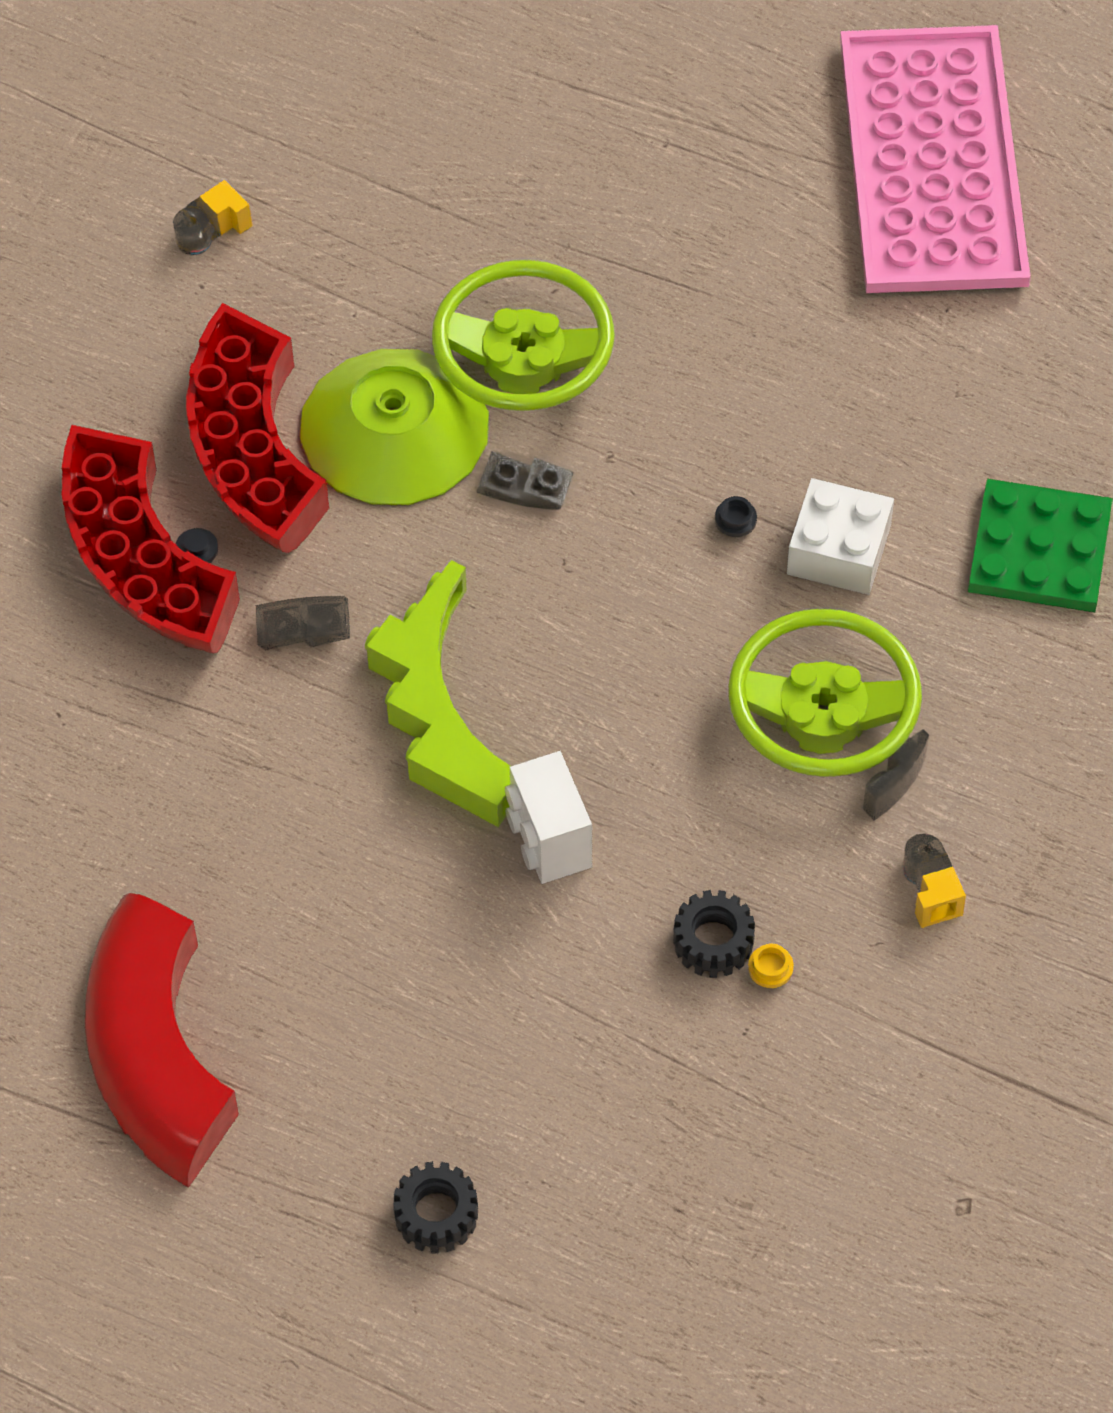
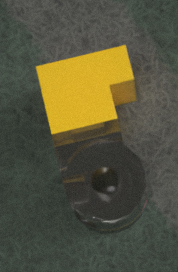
(210, 217)
(935, 878)

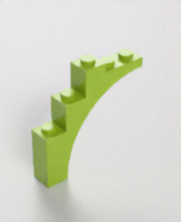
(444, 751)

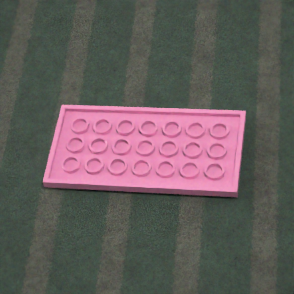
(933, 160)

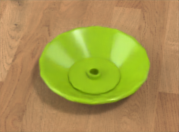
(386, 452)

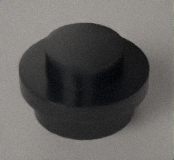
(735, 517)
(199, 543)

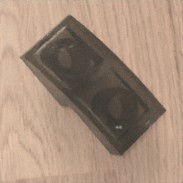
(518, 483)
(305, 619)
(902, 769)

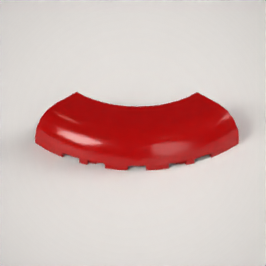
(235, 433)
(129, 550)
(135, 1045)

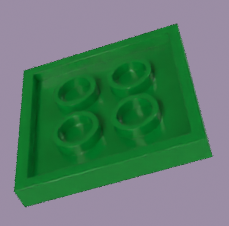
(1040, 545)

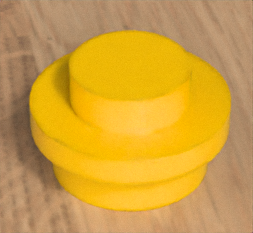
(770, 966)

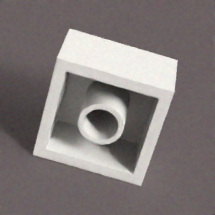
(840, 536)
(549, 817)

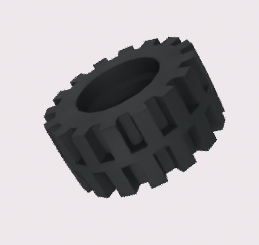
(717, 910)
(435, 1181)

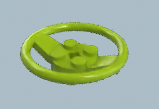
(501, 342)
(850, 702)

